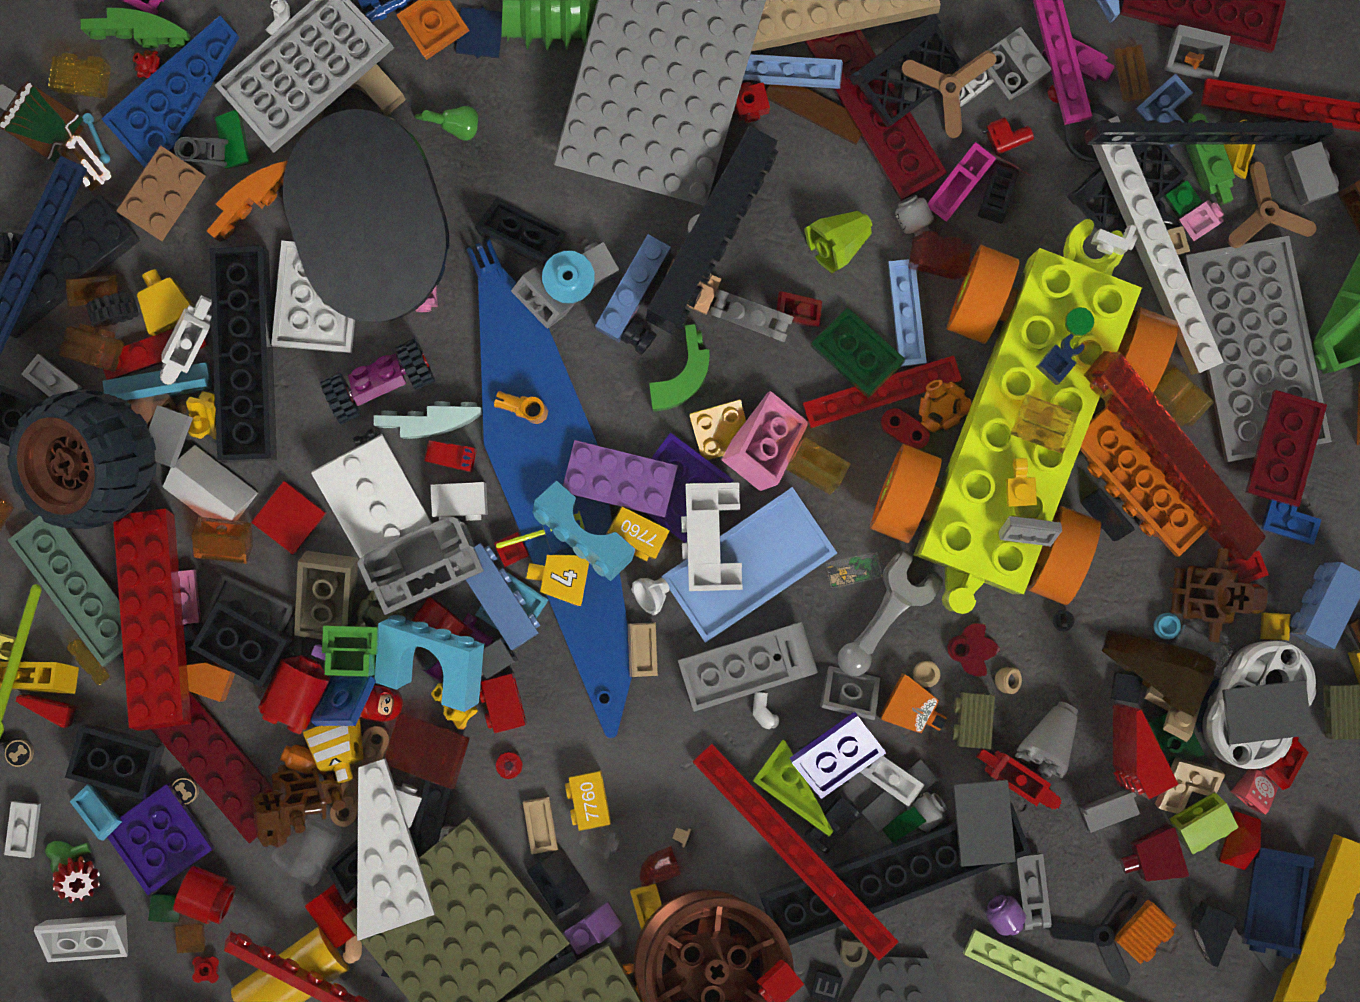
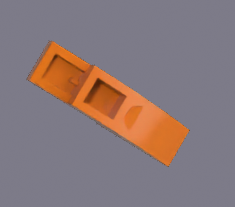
(237, 202)

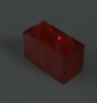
(939, 255)

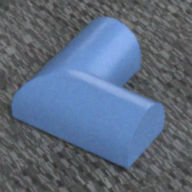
(1164, 101)

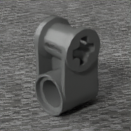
(206, 150)

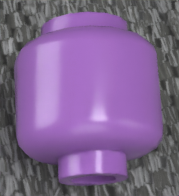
(1005, 915)

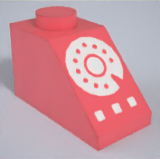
(1256, 790)

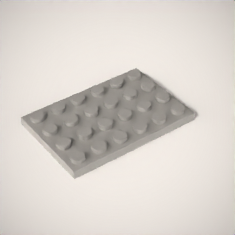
(303, 68)

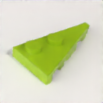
(787, 785)

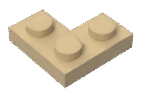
(1177, 721)
(1191, 778)

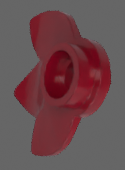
(976, 649)

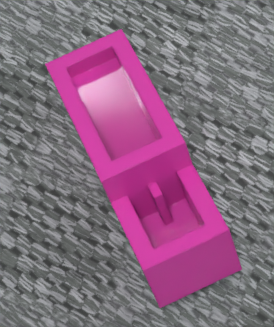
(961, 181)

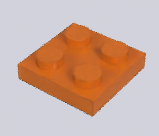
(432, 25)

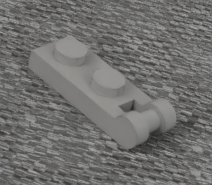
(1033, 890)

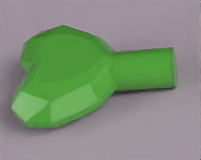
(60, 851)

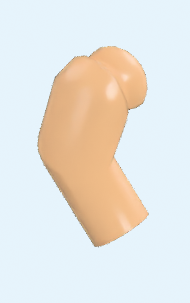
(353, 950)

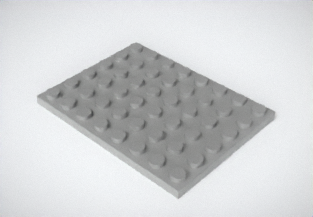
(658, 92)

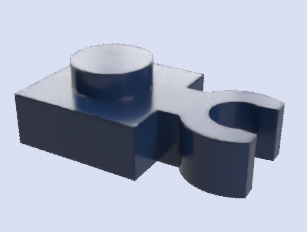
(1058, 360)

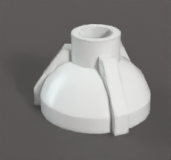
(650, 593)

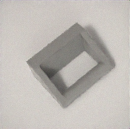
(1200, 39)

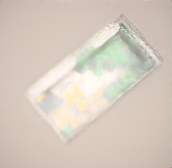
(853, 570)

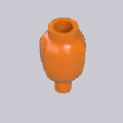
(299, 759)

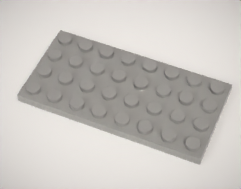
(1261, 334)

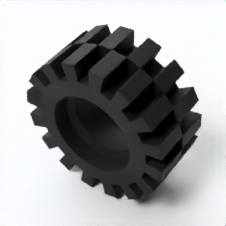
(112, 309)

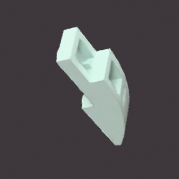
(439, 419)

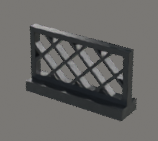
(890, 57)
(1098, 181)

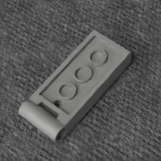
(747, 666)

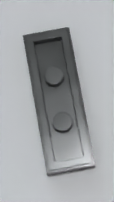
(887, 807)

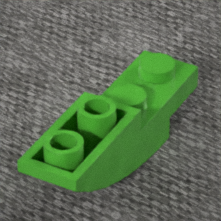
(147, 28)

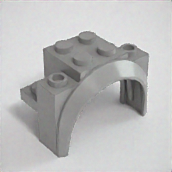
(420, 564)

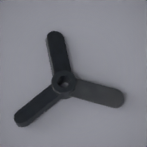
(1107, 946)

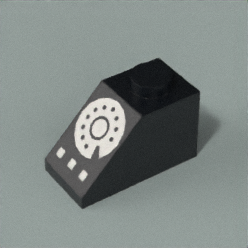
(1212, 931)

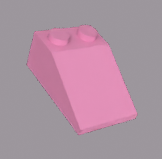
(766, 442)

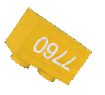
(639, 532)
(589, 800)

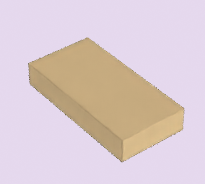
(642, 649)
(540, 825)

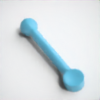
(89, 119)

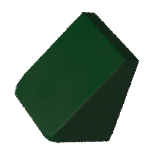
(162, 908)

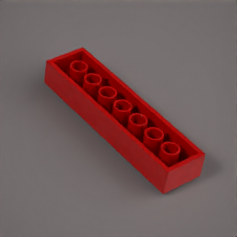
(152, 620)

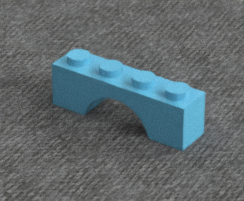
(606, 553)

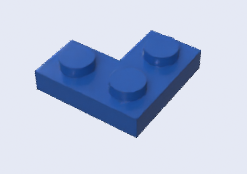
(1285, 521)

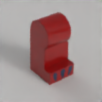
(451, 455)

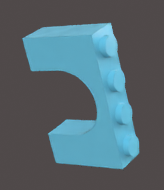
(458, 656)

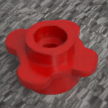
(212, 965)

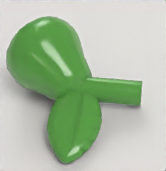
(460, 122)

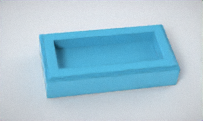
(96, 812)

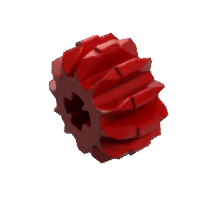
(85, 881)

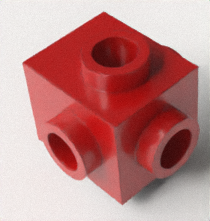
(758, 103)

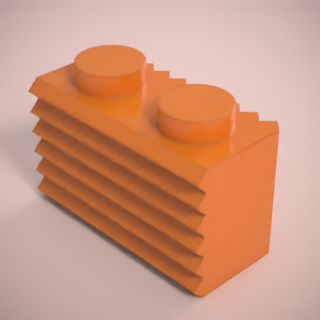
(1145, 932)

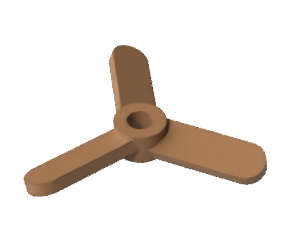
(951, 97)
(1260, 218)

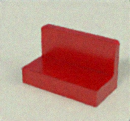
(328, 912)

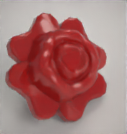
(146, 63)

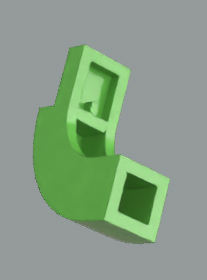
(679, 390)

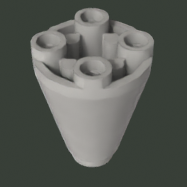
(1051, 742)

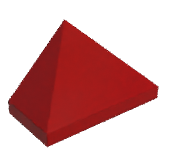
(1243, 842)

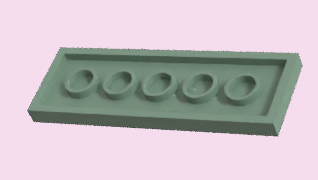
(73, 585)

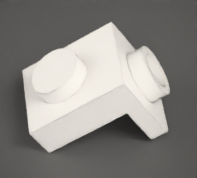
(1109, 243)

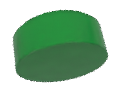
(1079, 321)

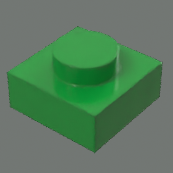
(1182, 199)

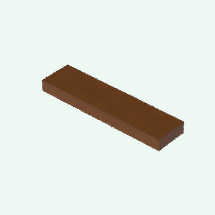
(815, 109)

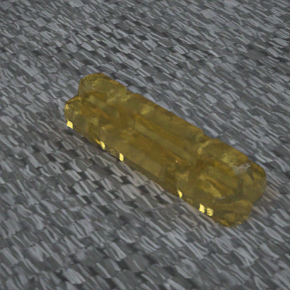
(88, 662)

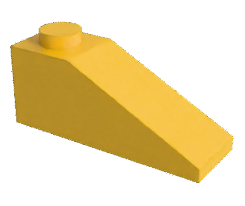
(43, 677)

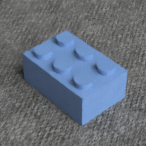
(1327, 605)

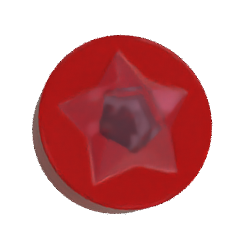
(509, 765)

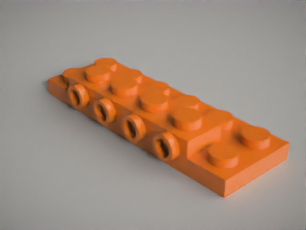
(1138, 484)

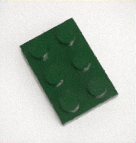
(858, 352)

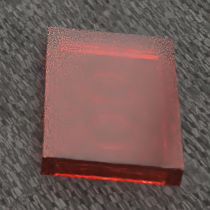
(426, 750)

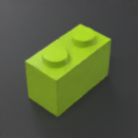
(1204, 823)

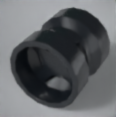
(638, 336)

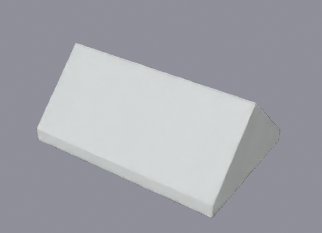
(208, 486)
(83, 938)

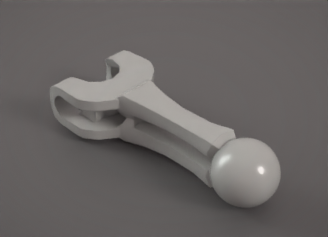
(856, 657)

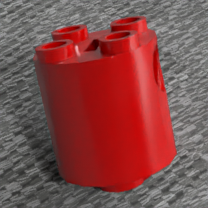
(294, 693)

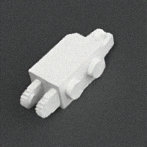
(185, 340)

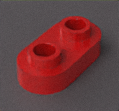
(904, 430)

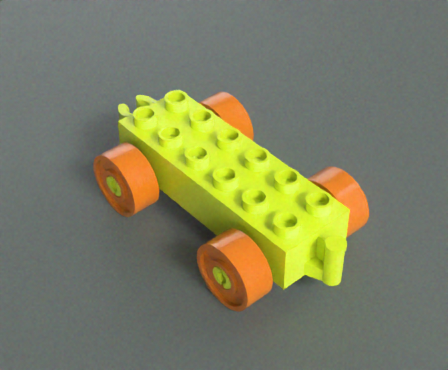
(972, 498)

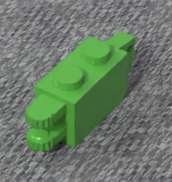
(1212, 167)

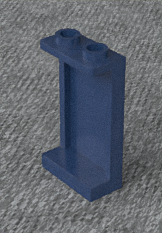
(1276, 902)

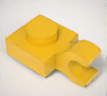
(1020, 489)

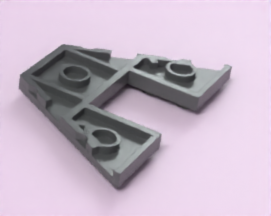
(900, 980)

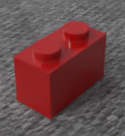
(502, 703)

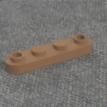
(372, 752)

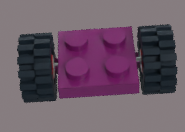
(376, 380)

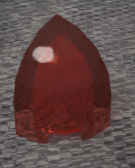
(659, 867)

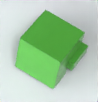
(350, 650)

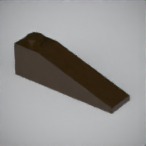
(1172, 670)

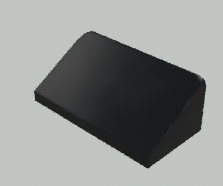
(1111, 518)

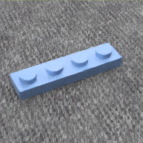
(793, 71)
(907, 312)

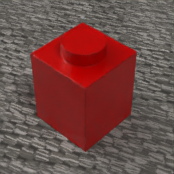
(779, 983)

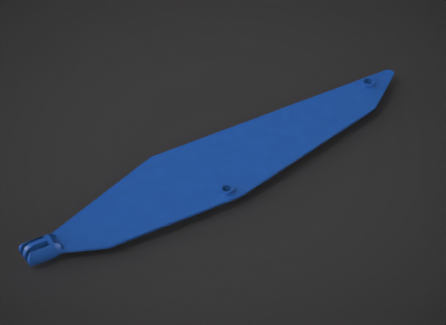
(530, 457)

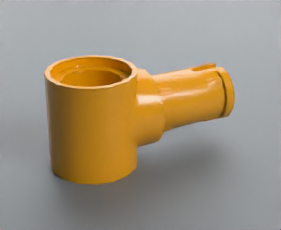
(521, 406)

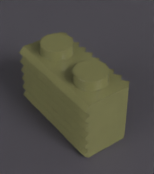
(1342, 711)
(974, 720)

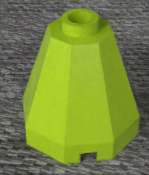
(838, 238)

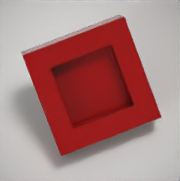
(512, 553)

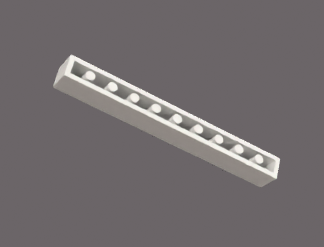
(1158, 255)

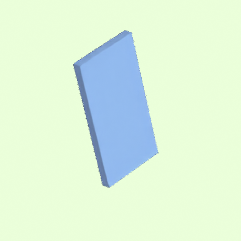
(775, 551)

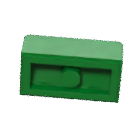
(231, 127)

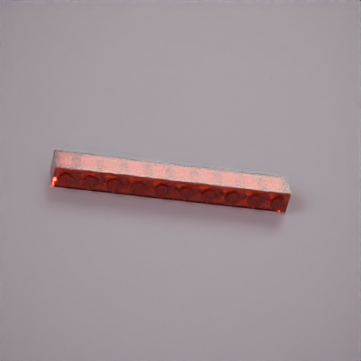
(1174, 454)

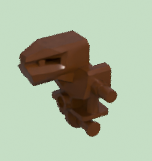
(1215, 594)
(292, 802)

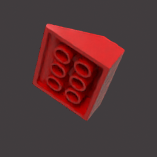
(1137, 754)

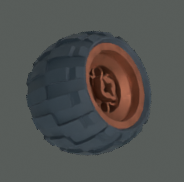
(81, 459)

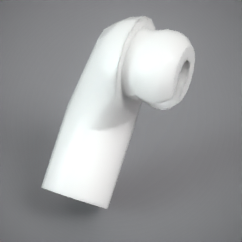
(281, 15)

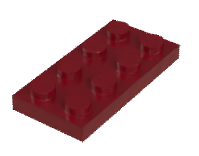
(1286, 448)

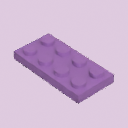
(620, 478)

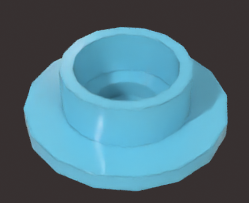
(568, 290)

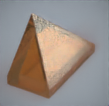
(86, 289)

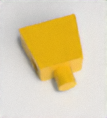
(161, 302)

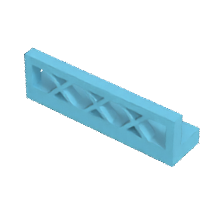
(150, 384)

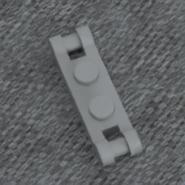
(751, 315)

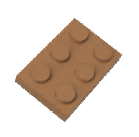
(160, 193)

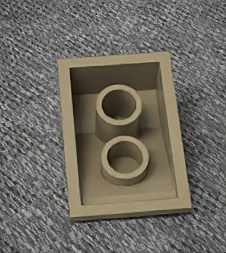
(324, 592)

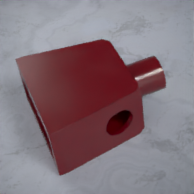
(1157, 856)

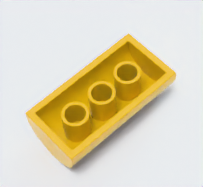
(312, 953)

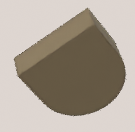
(852, 952)

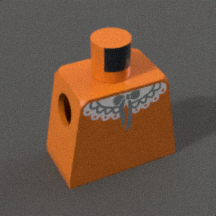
(912, 707)

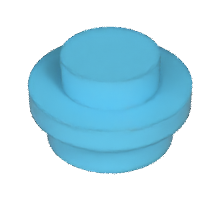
(1167, 626)

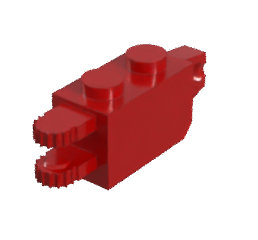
(1020, 779)

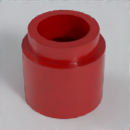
(204, 896)

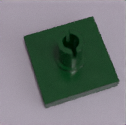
(1172, 745)

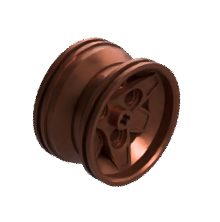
(713, 947)

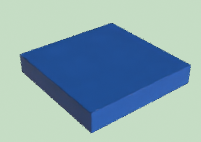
(343, 701)

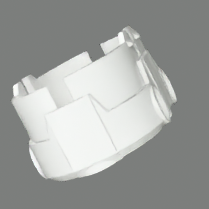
(1248, 669)

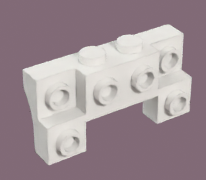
(703, 536)

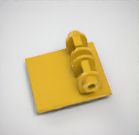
(717, 427)

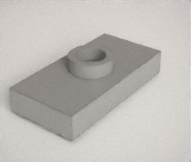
(1030, 531)

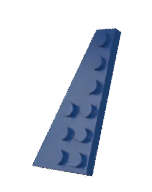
(169, 98)

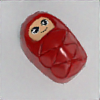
(382, 704)

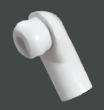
(762, 714)

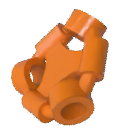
(943, 405)

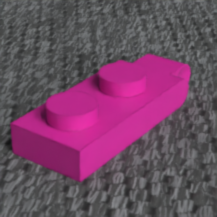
(1091, 62)

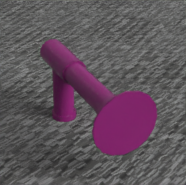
(436, 670)

